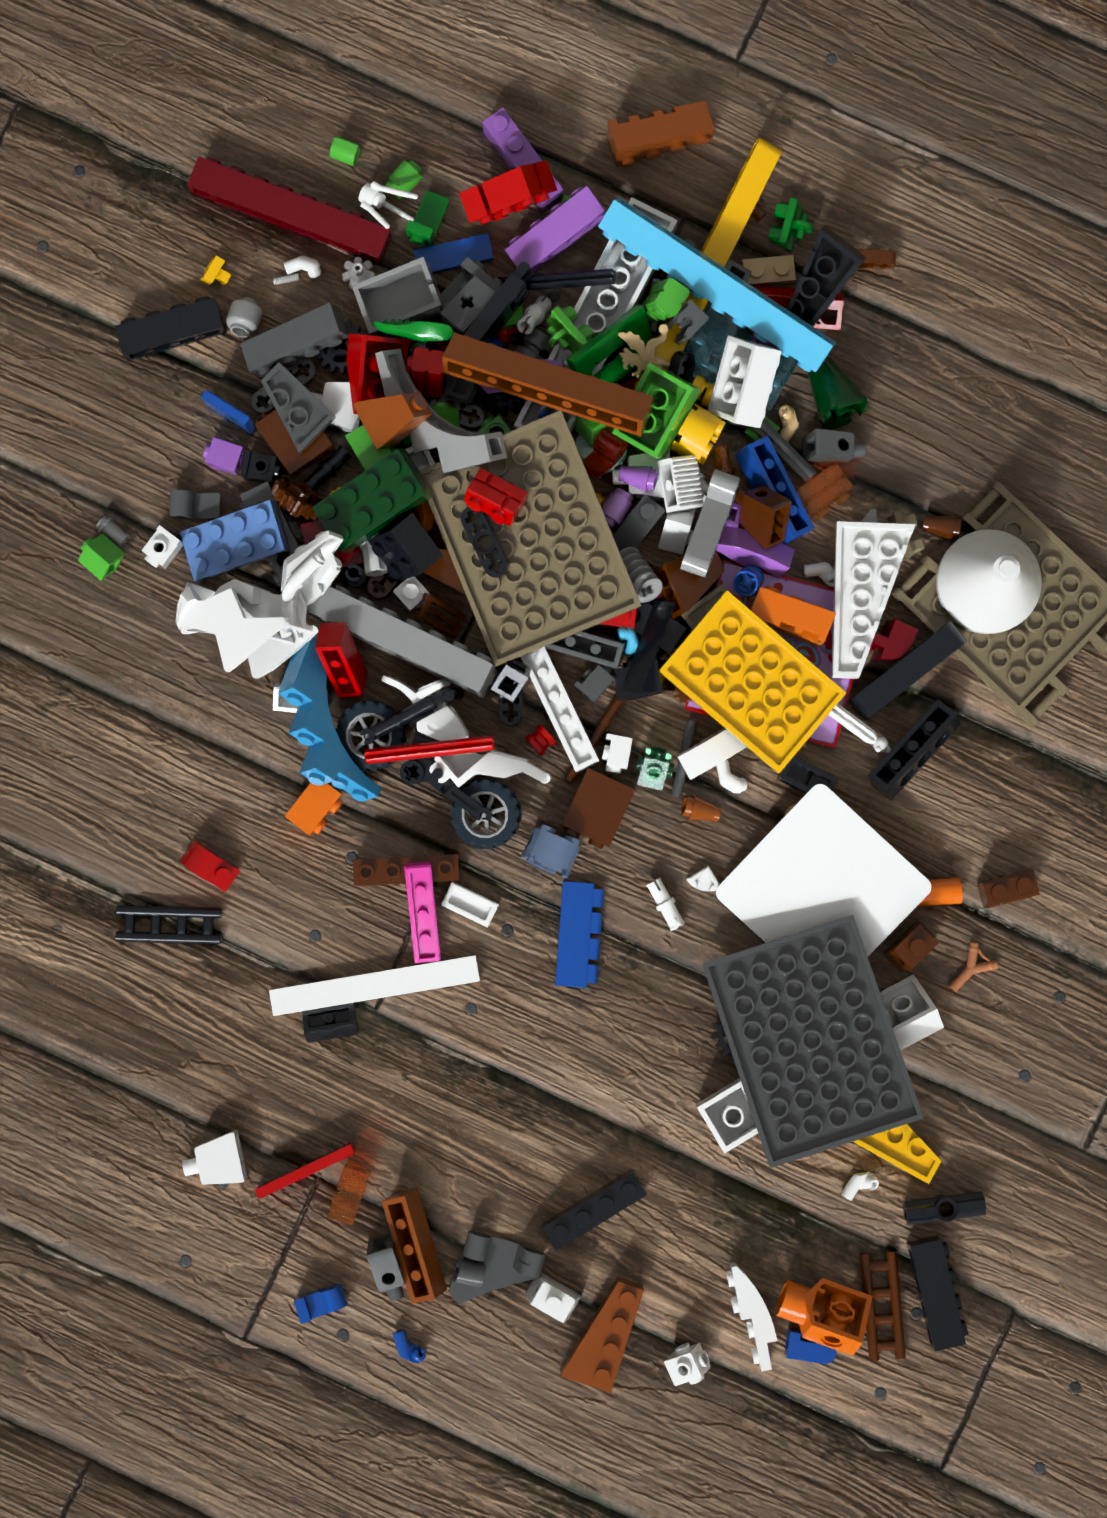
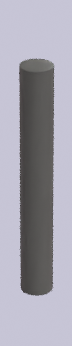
(680, 772)

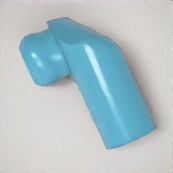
(632, 640)

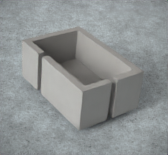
(399, 294)

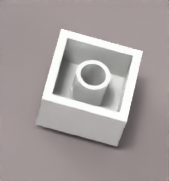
(728, 1116)

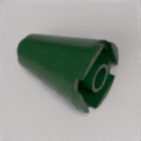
(835, 396)

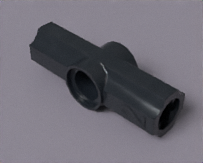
(961, 1206)

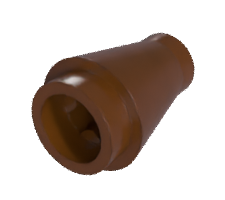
(943, 526)

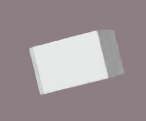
(676, 531)

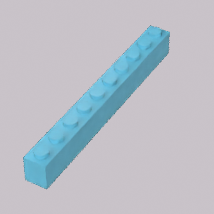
(716, 284)

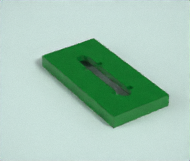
(607, 342)

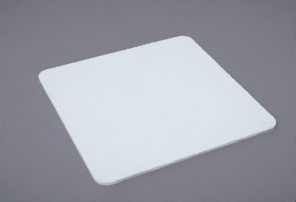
(822, 868)

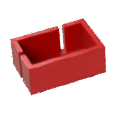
(508, 193)

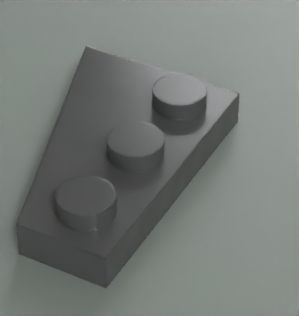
(297, 407)

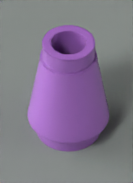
(639, 476)

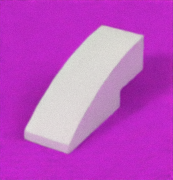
(709, 752)

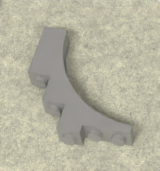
(455, 445)

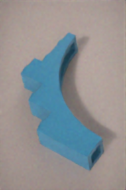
(313, 726)

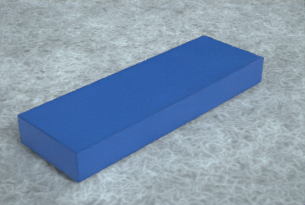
(451, 254)

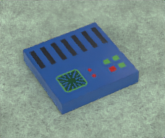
(228, 412)

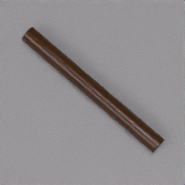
(598, 732)

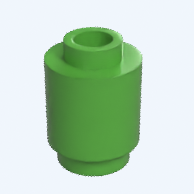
(405, 177)

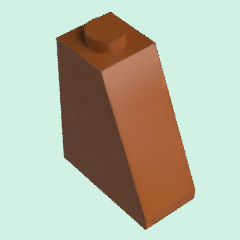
(392, 417)

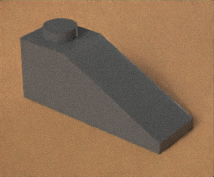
(639, 523)

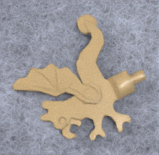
(645, 352)

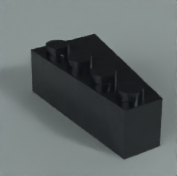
(824, 276)

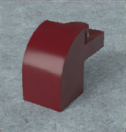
(893, 641)

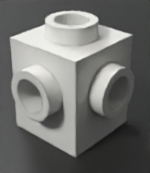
(687, 1364)

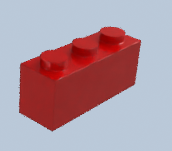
(341, 659)

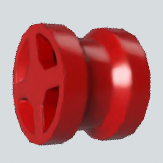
(540, 740)

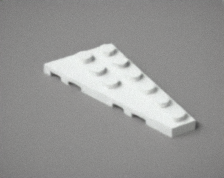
(864, 576)

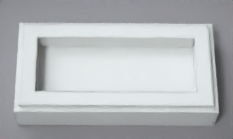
(469, 904)

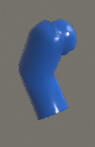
(407, 1349)

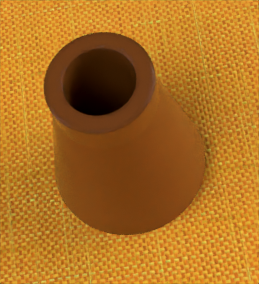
(699, 809)

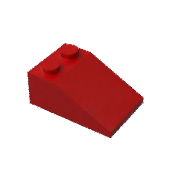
(363, 366)

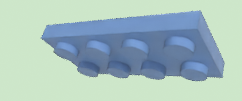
(234, 540)

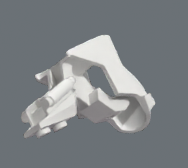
(254, 620)

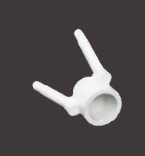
(372, 197)

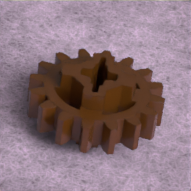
(295, 498)

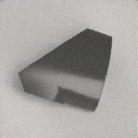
(492, 1264)

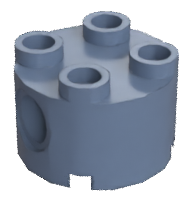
(551, 851)

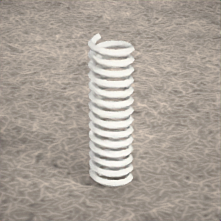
(286, 279)

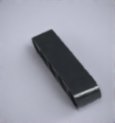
(908, 670)

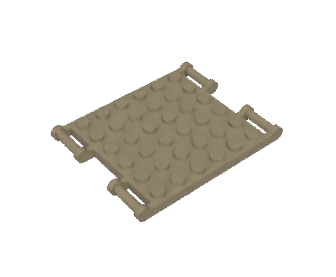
(1063, 621)

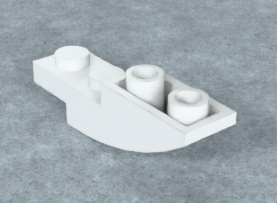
(751, 1306)

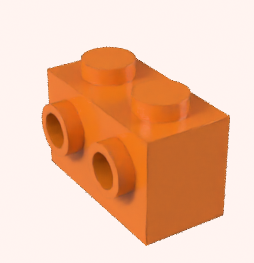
(314, 807)

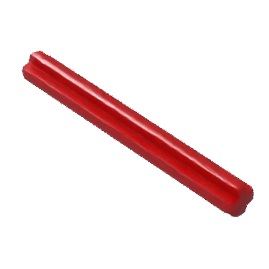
(429, 749)

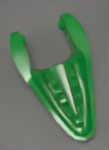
(417, 331)

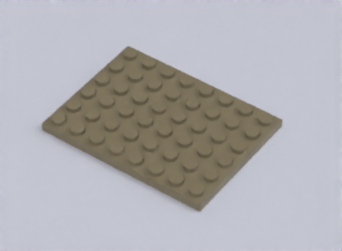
(558, 550)

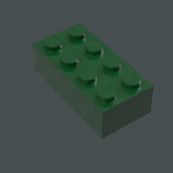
(373, 500)

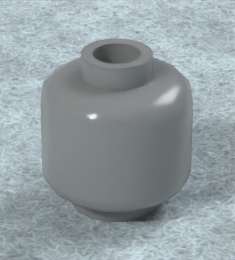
(244, 317)

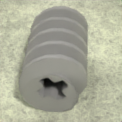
(641, 574)

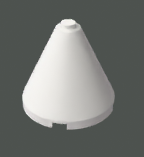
(988, 581)

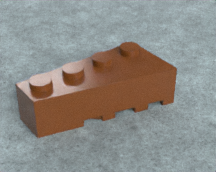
(659, 133)
(602, 1344)

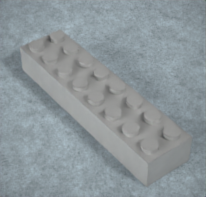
(406, 640)

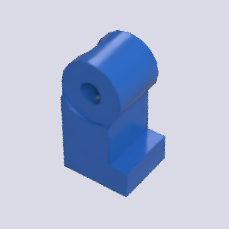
(320, 1302)
(806, 1350)

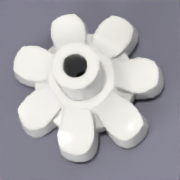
(357, 271)

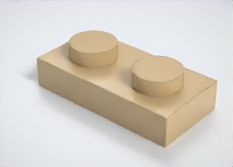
(770, 270)

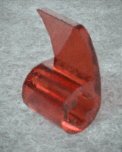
(605, 454)

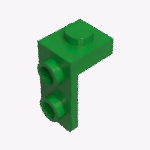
(428, 219)

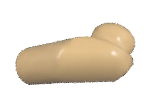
(789, 422)

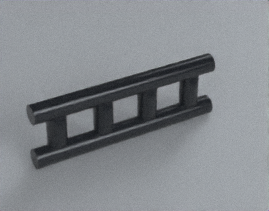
(155, 934)

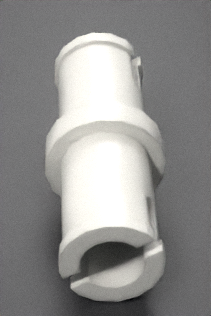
(534, 315)
(665, 904)

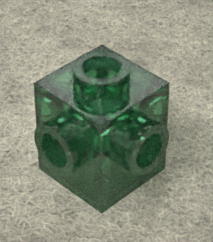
(654, 768)

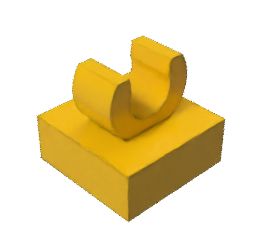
(215, 272)

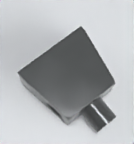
(831, 446)
(386, 1266)

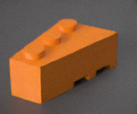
(793, 616)

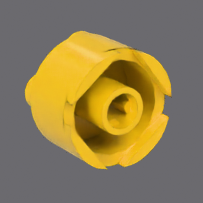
(697, 433)

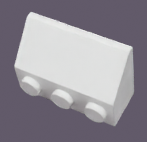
(744, 381)
(910, 1011)

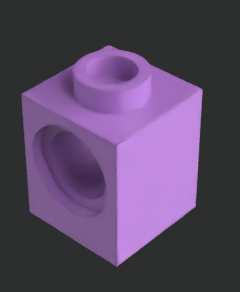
(224, 456)

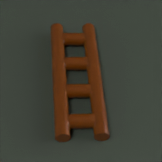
(894, 1317)

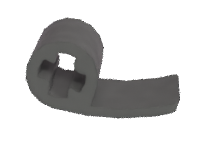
(190, 505)

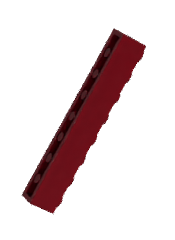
(289, 210)

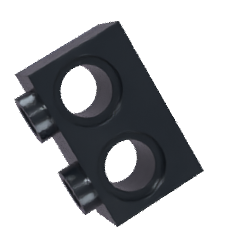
(804, 776)

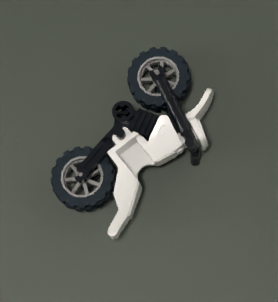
(448, 774)

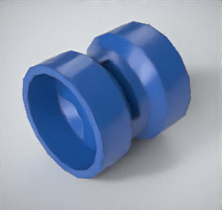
(745, 584)

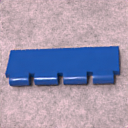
(575, 929)

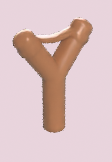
(973, 967)

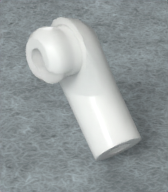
(822, 570)
(730, 781)
(859, 1181)

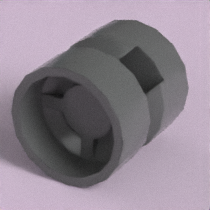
(535, 345)

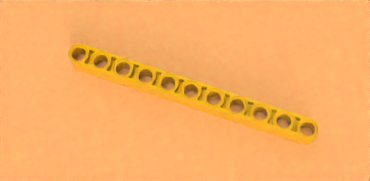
(729, 225)

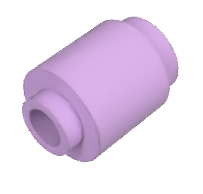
(617, 507)

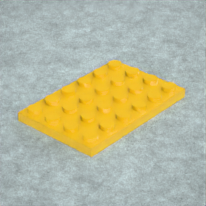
(752, 681)

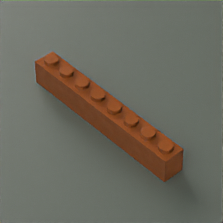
(547, 384)

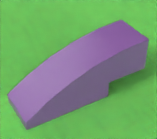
(746, 551)

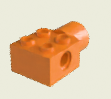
(826, 1313)

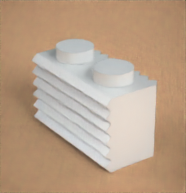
(681, 483)

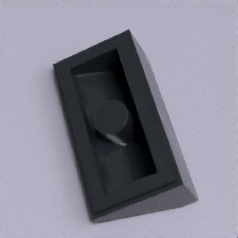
(329, 1022)

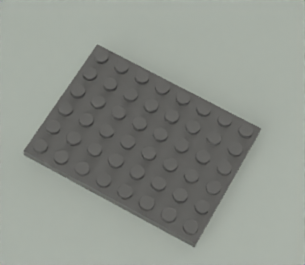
(812, 1041)

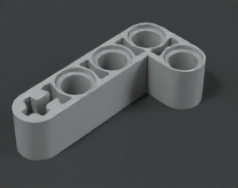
(710, 523)

